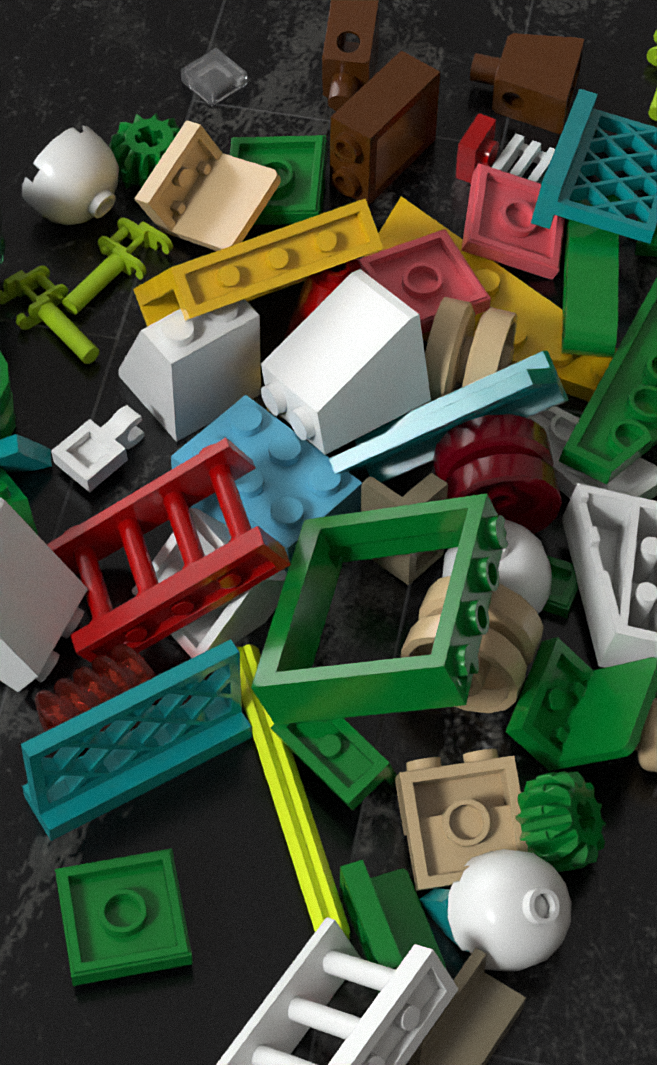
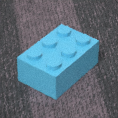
(290, 476)

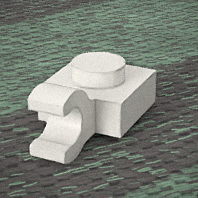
(97, 452)

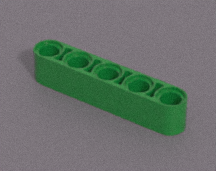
(590, 289)

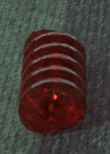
(93, 687)

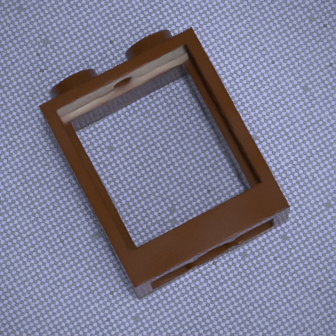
(384, 127)

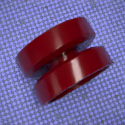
(506, 460)

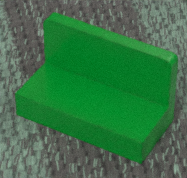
(338, 757)
(385, 914)

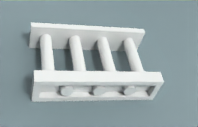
(385, 1034)

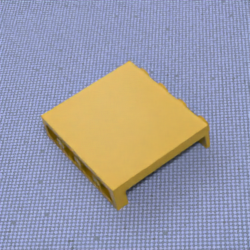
(261, 264)

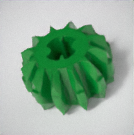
(141, 147)
(561, 820)

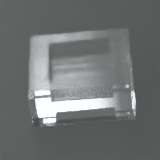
(214, 76)

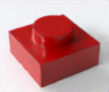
(476, 147)

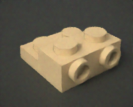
(458, 813)

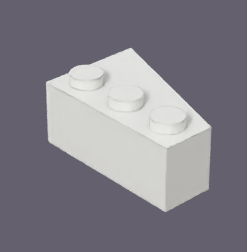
(616, 570)

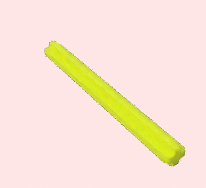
(291, 804)

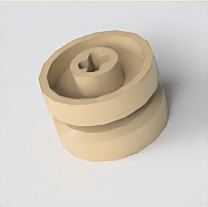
(457, 356)
(503, 652)

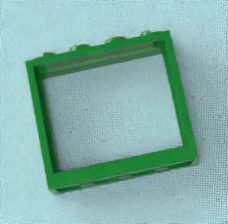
(285, 676)

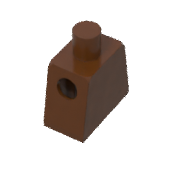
(349, 64)
(532, 78)

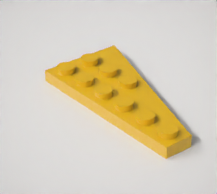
(537, 317)

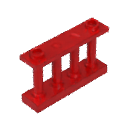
(201, 583)

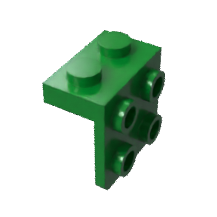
(580, 713)

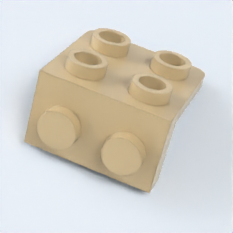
(205, 193)

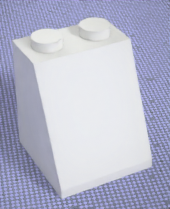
(195, 366)
(348, 366)
(35, 602)

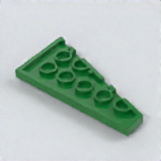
(622, 412)

